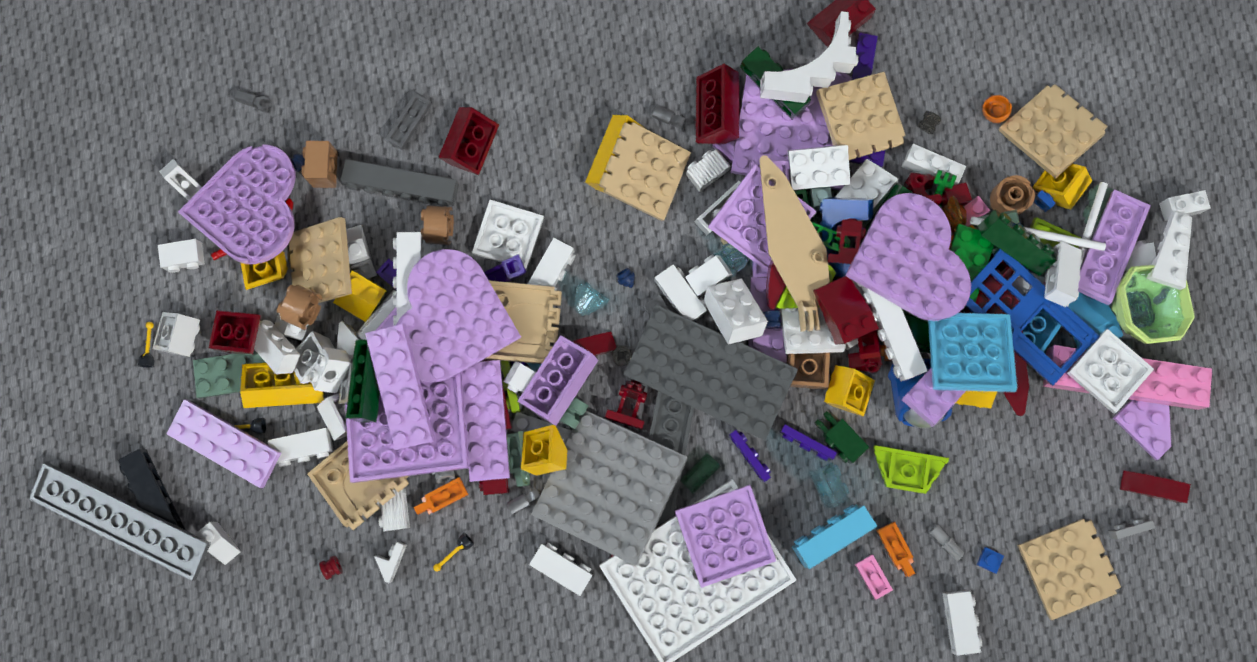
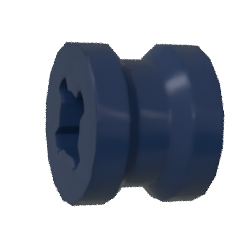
(773, 319)

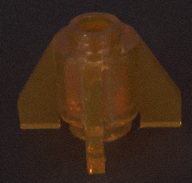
(955, 213)

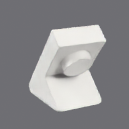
(389, 566)

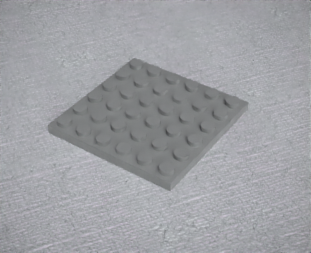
(610, 487)

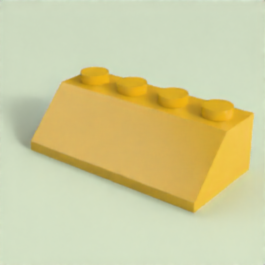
(605, 150)
(265, 388)

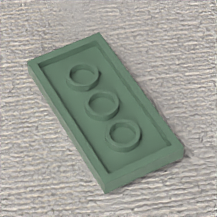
(221, 374)

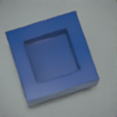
(1044, 201)
(990, 560)

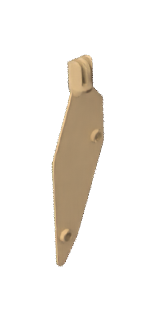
(793, 244)

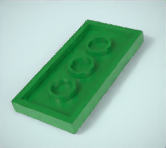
(972, 250)

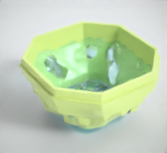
(1151, 309)

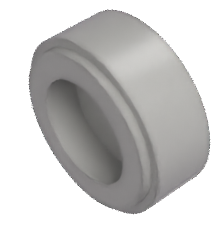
(444, 477)

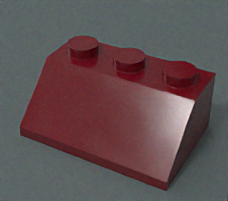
(824, 23)
(468, 140)

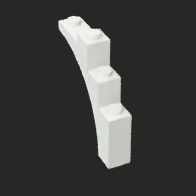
(798, 83)

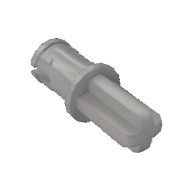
(947, 542)

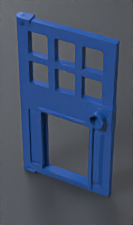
(1025, 311)

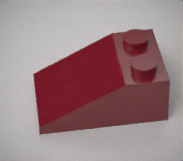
(845, 310)
(234, 332)

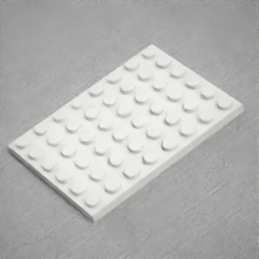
(667, 596)

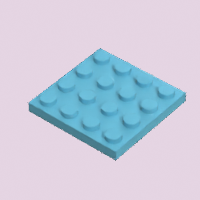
(972, 353)

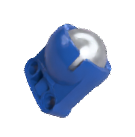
(902, 410)

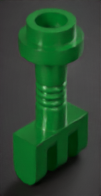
(943, 182)

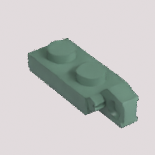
(515, 445)

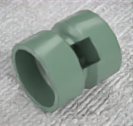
(572, 414)

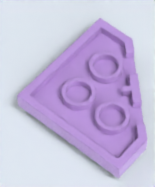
(1147, 425)

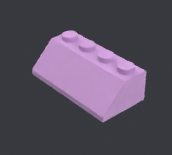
(558, 380)

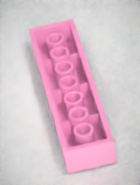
(1166, 385)

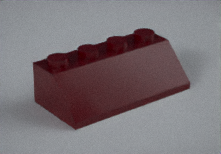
(717, 106)

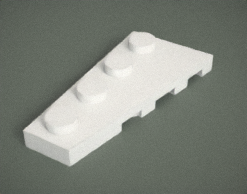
(1173, 253)

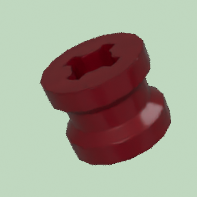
(330, 567)

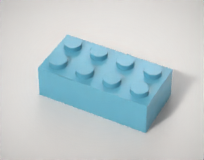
(834, 536)

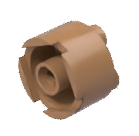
(1021, 192)
(437, 225)
(299, 306)

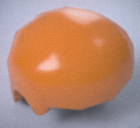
(1000, 107)

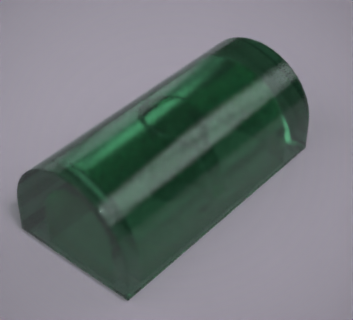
(699, 473)

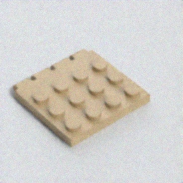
(862, 115)
(1053, 130)
(644, 170)
(322, 259)
(532, 315)
(351, 499)
(1069, 568)

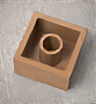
(320, 164)
(812, 370)

